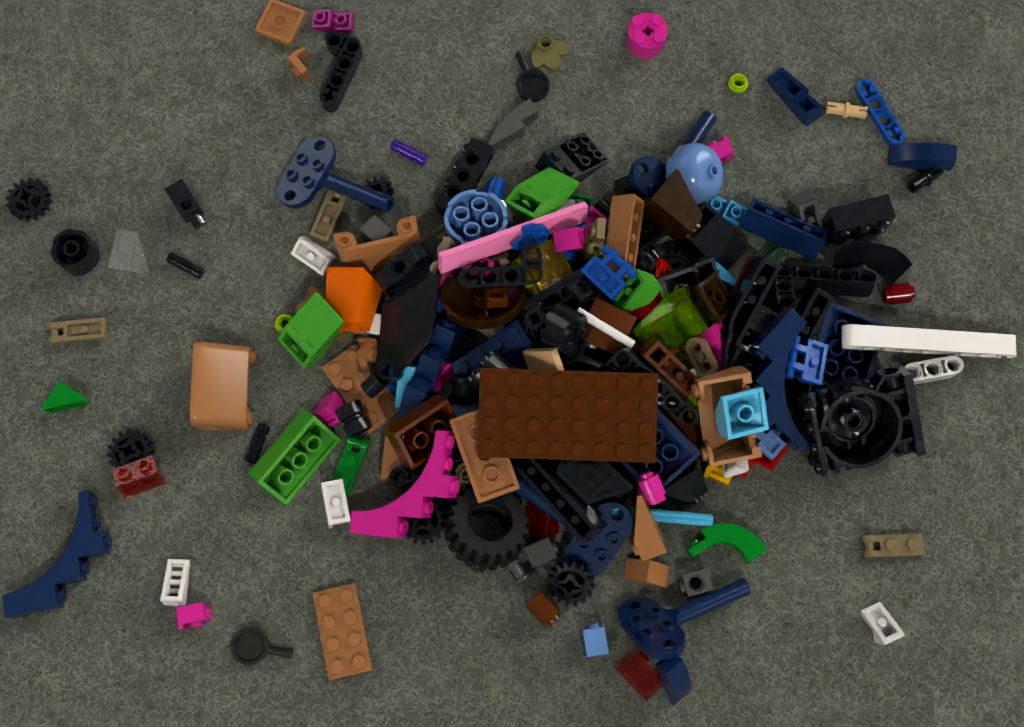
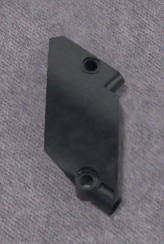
(406, 313)

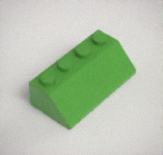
(294, 456)

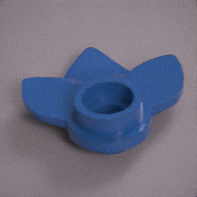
(532, 233)

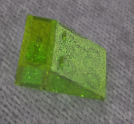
(673, 320)

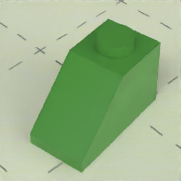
(637, 292)

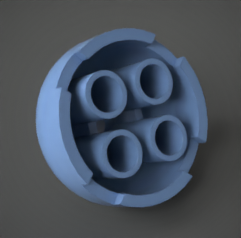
(699, 168)
(474, 216)

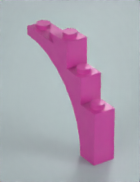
(417, 501)

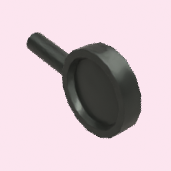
(252, 645)

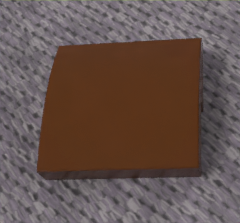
(615, 318)

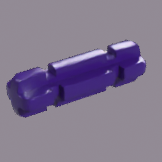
(408, 152)

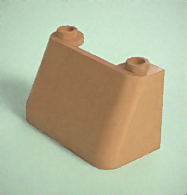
(378, 253)
(220, 387)
(707, 391)

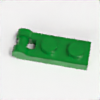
(351, 462)

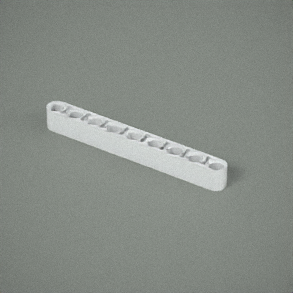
(928, 341)

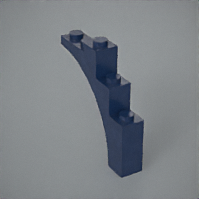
(774, 347)
(431, 364)
(71, 567)

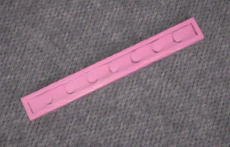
(502, 240)

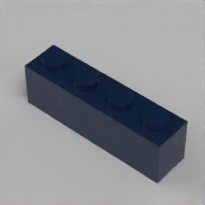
(784, 229)

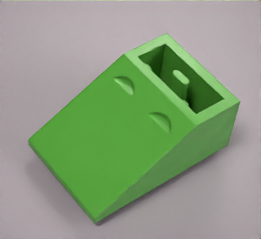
(541, 194)
(311, 331)

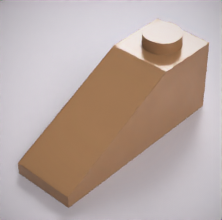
(646, 534)

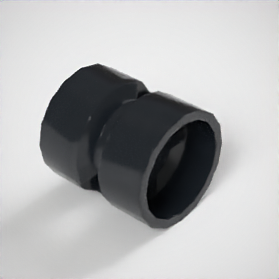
(353, 417)

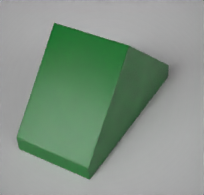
(63, 398)

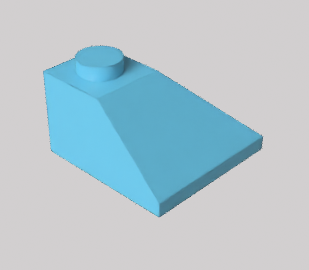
(741, 414)

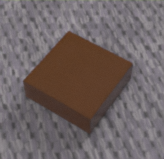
(495, 297)

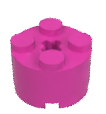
(647, 35)

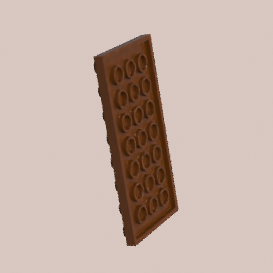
(567, 415)

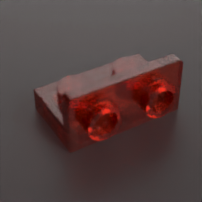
(138, 476)
(541, 523)
(640, 674)

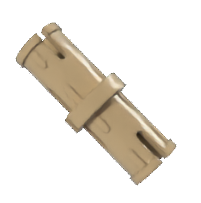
(846, 110)

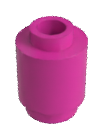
(651, 487)

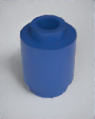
(496, 186)

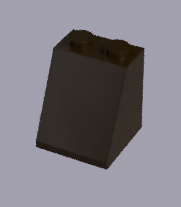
(674, 208)

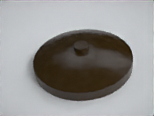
(468, 306)

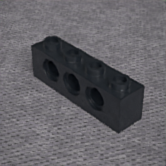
(473, 151)

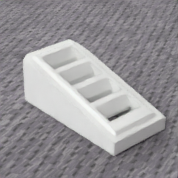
(165, 598)

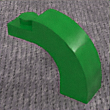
(738, 537)

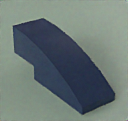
(795, 96)
(923, 156)
(674, 678)

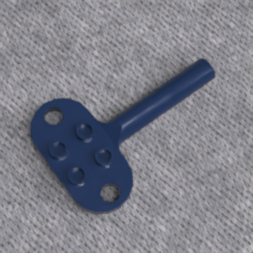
(655, 170)
(311, 172)
(604, 547)
(657, 627)

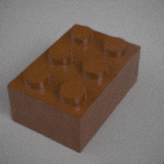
(414, 432)

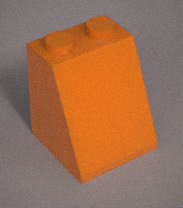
(353, 297)

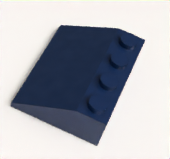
(507, 342)
(842, 361)
(673, 452)

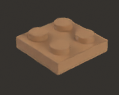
(280, 22)

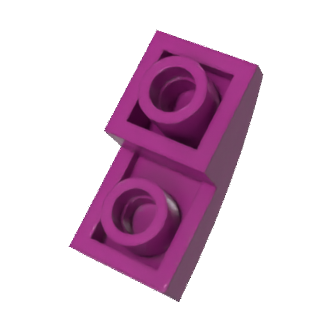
(329, 21)

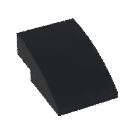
(686, 275)

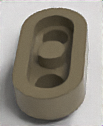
(701, 358)

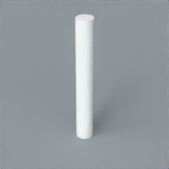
(607, 329)

